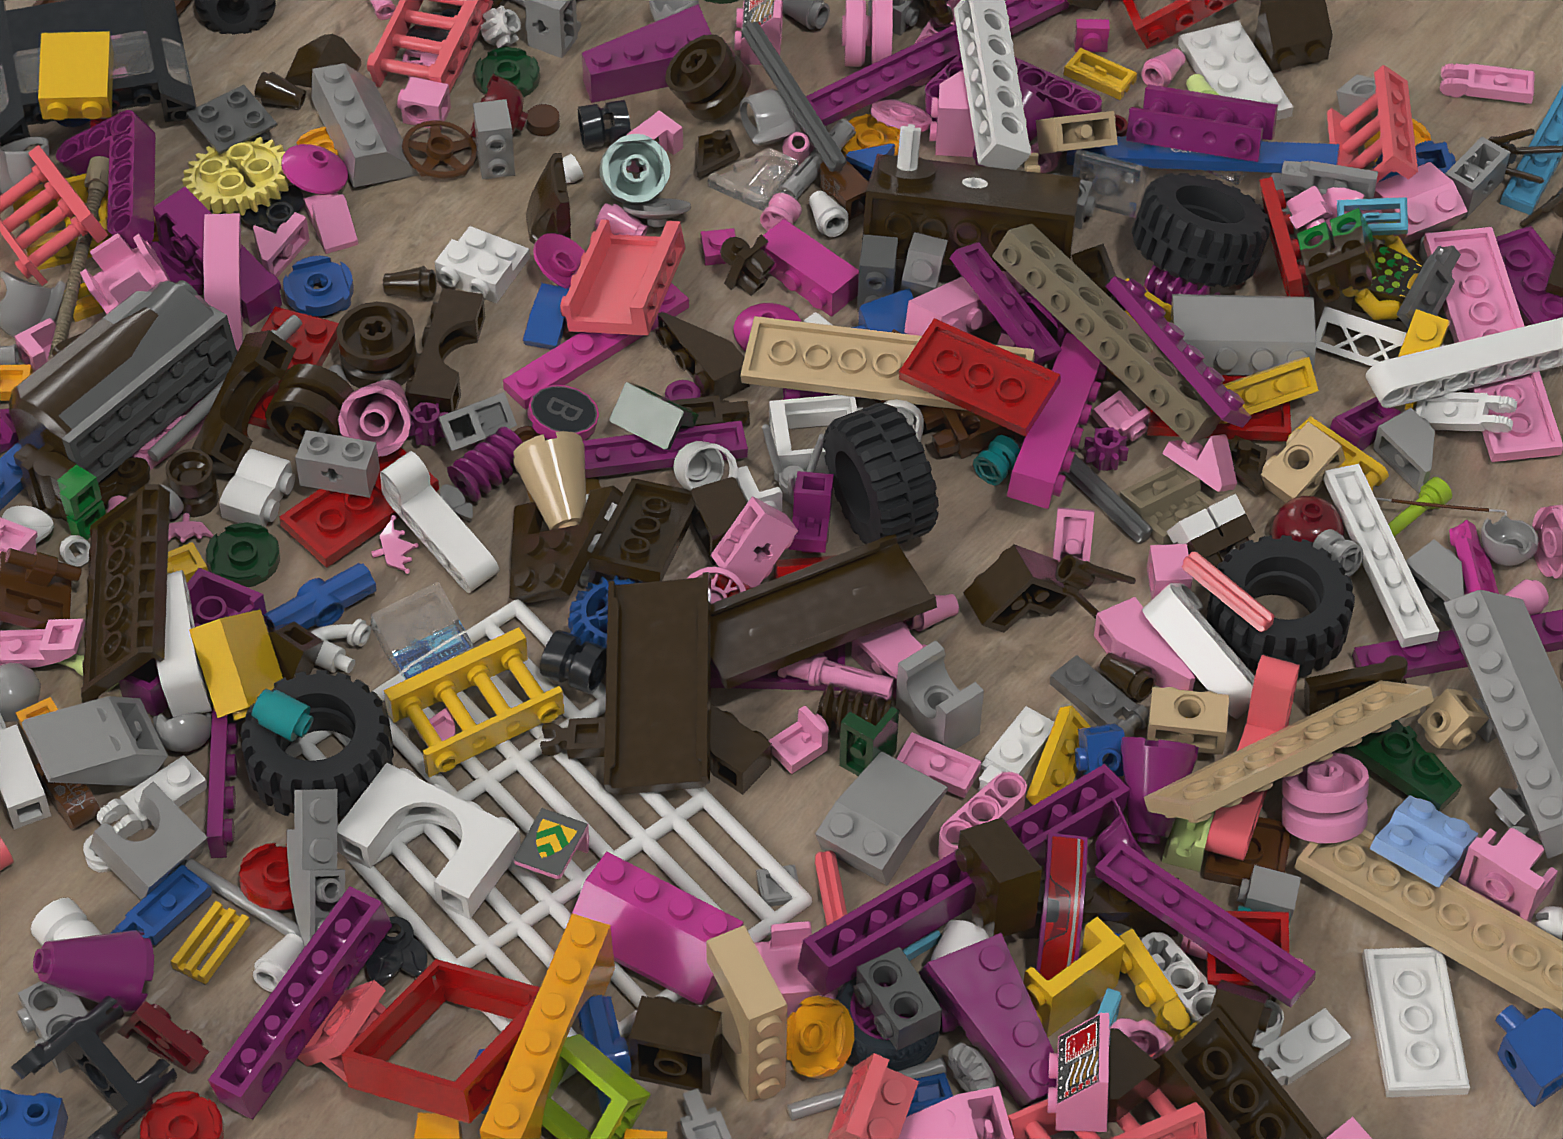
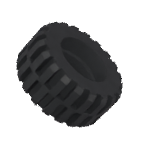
(1201, 229)
(881, 474)
(1298, 573)
(337, 707)

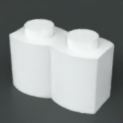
(257, 488)

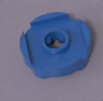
(333, 297)

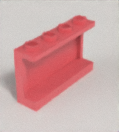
(622, 281)

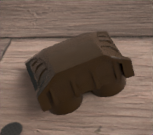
(549, 202)

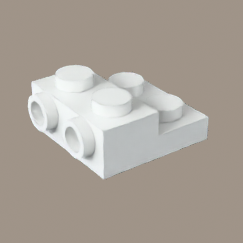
(481, 263)

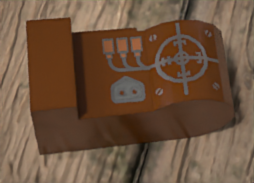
(846, 187)
(71, 800)

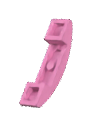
(222, 268)
(41, 646)

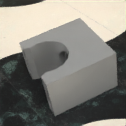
(934, 702)
(150, 861)

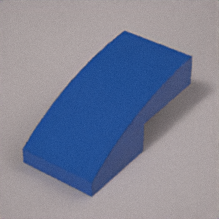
(545, 320)

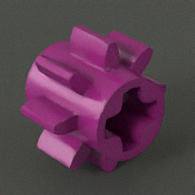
(426, 424)
(1106, 449)

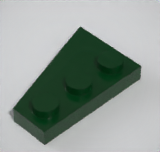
(1406, 765)

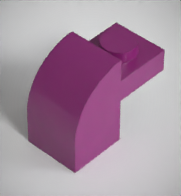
(812, 511)

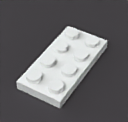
(1233, 65)

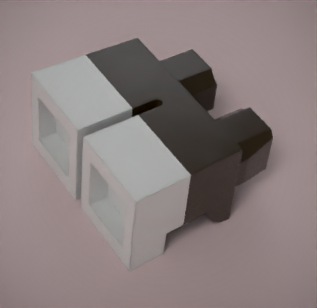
(1214, 530)

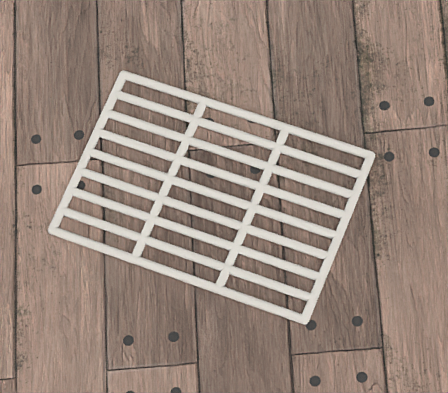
(554, 902)

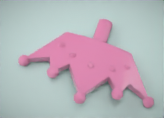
(187, 529)
(394, 547)

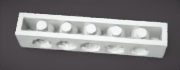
(992, 83)

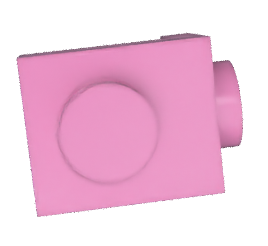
(1308, 209)
(1122, 416)
(801, 741)

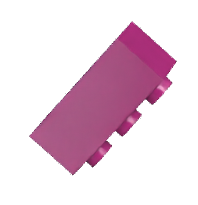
(811, 268)

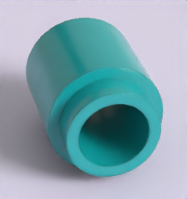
(282, 714)

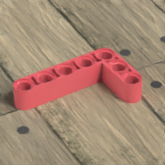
(1268, 713)

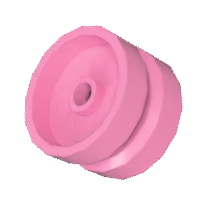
(866, 30)
(1326, 800)

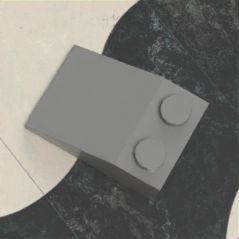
(880, 817)

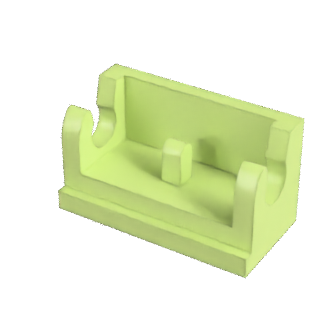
(1187, 843)

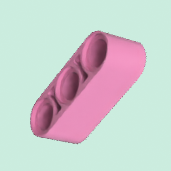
(986, 805)

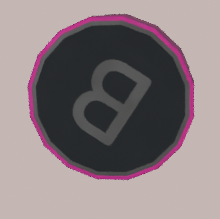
(562, 409)

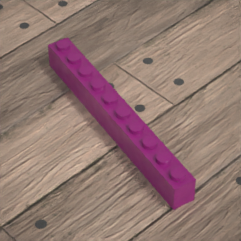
(944, 891)

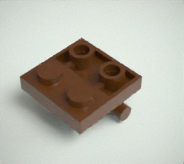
(35, 588)

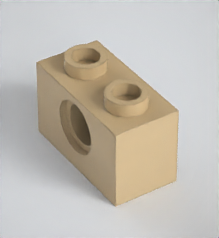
(1076, 132)
(1302, 445)
(1206, 719)

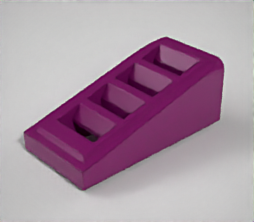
(1361, 425)

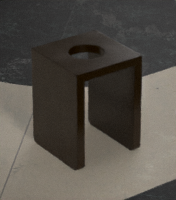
(718, 508)

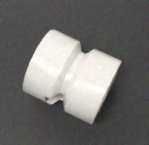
(62, 921)

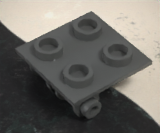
(232, 119)

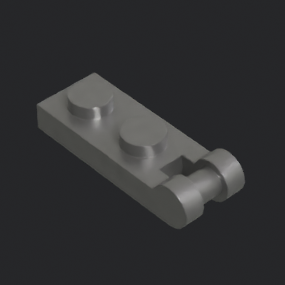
(1098, 697)

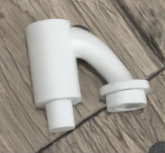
(332, 656)

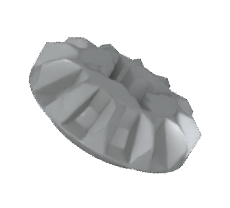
(970, 1068)

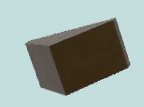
(1130, 1077)

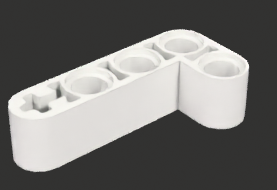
(435, 523)
(1200, 647)
(180, 670)
(1198, 995)

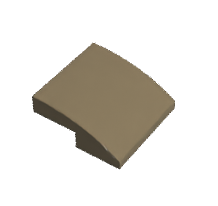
(1166, 500)

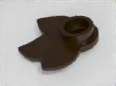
(127, 477)

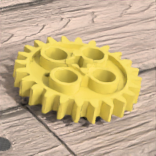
(238, 177)

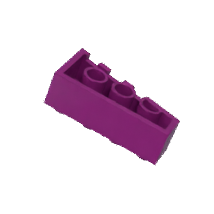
(640, 58)
(181, 233)
(211, 599)
(996, 1012)

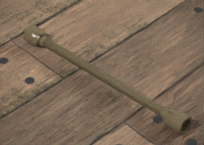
(97, 183)

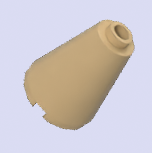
(554, 476)

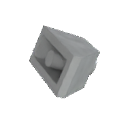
(923, 264)
(1407, 447)
(1437, 577)

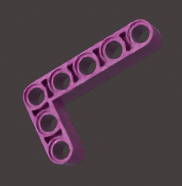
(1064, 96)
(131, 181)

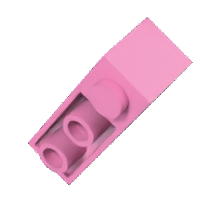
(1131, 636)

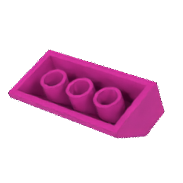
(655, 926)

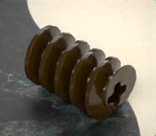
(835, 707)

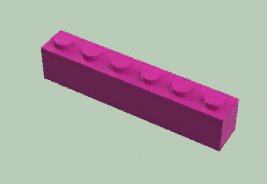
(1057, 429)

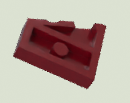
(166, 1039)

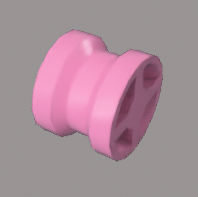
(780, 207)

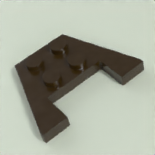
(552, 561)

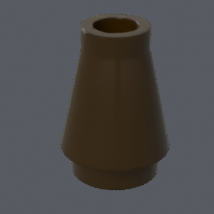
(278, 91)
(411, 283)
(1130, 677)

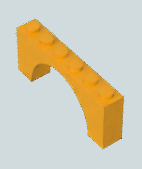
(576, 973)

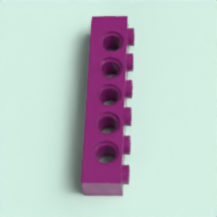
(300, 1003)

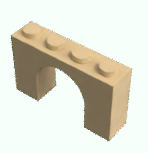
(751, 1014)

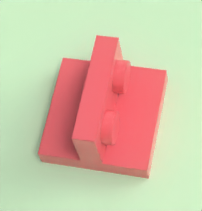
(343, 1025)
(873, 1102)

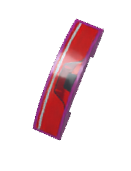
(1062, 903)

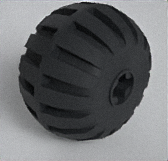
(235, 17)

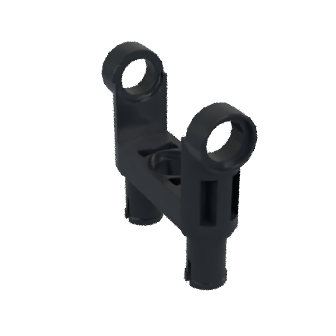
(82, 1042)

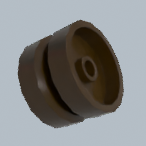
(708, 77)
(376, 344)
(307, 400)

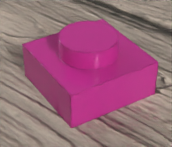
(1091, 35)
(711, 245)

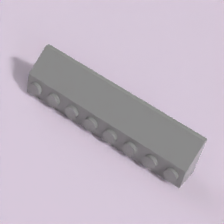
(1519, 699)

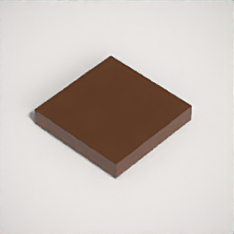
(1267, 849)

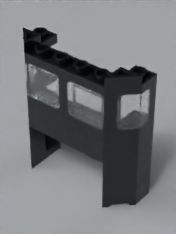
(147, 57)

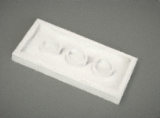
(1415, 1022)

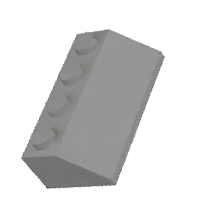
(359, 125)
(1246, 331)

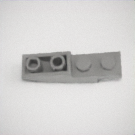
(313, 859)

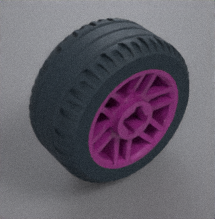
(869, 1041)

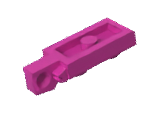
(1475, 563)

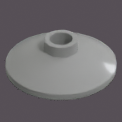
(658, 210)

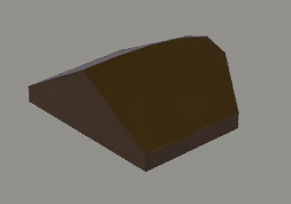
(319, 53)

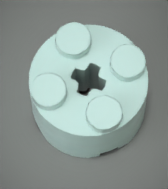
(648, 155)

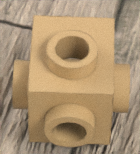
(1452, 720)

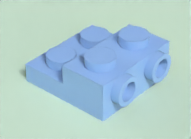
(1424, 840)

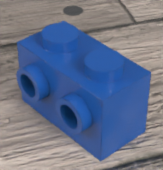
(31, 1116)

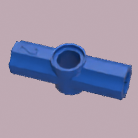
(324, 601)
(601, 1029)

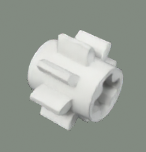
(500, 27)

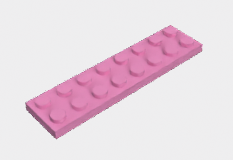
(1486, 305)

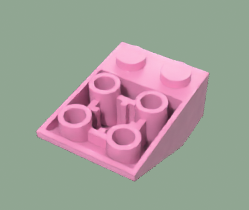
(963, 1116)

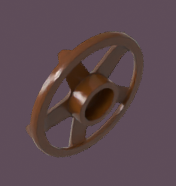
(439, 149)

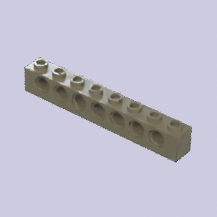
(1105, 330)

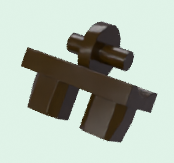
(747, 263)

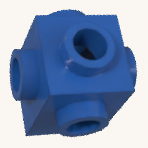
(1098, 747)

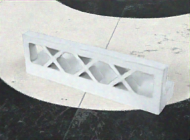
(1361, 326)

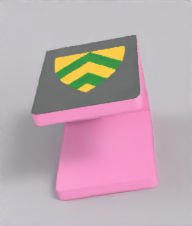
(552, 843)

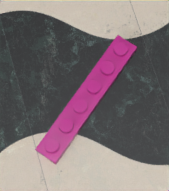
(579, 355)

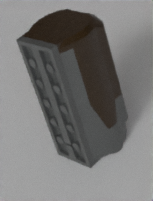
(125, 378)

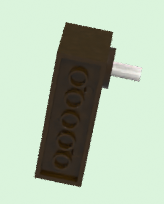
(964, 201)

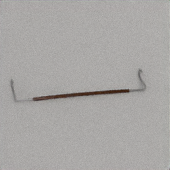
(1441, 505)

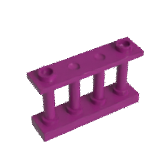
(1202, 122)

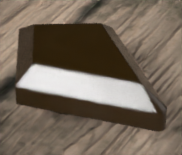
(715, 151)
(1248, 462)

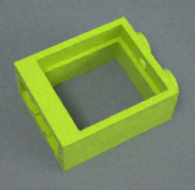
(625, 1094)

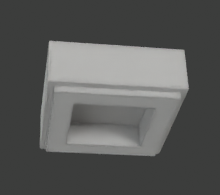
(770, 890)

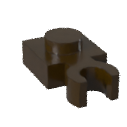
(581, 739)

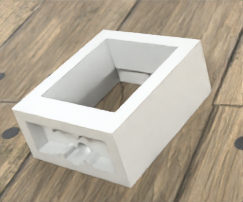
(801, 414)

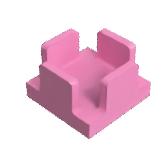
(123, 271)
(1505, 872)
(782, 959)

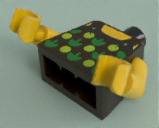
(1395, 278)

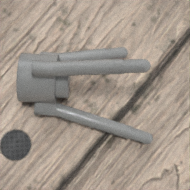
(787, 476)

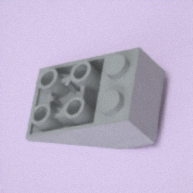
(97, 743)

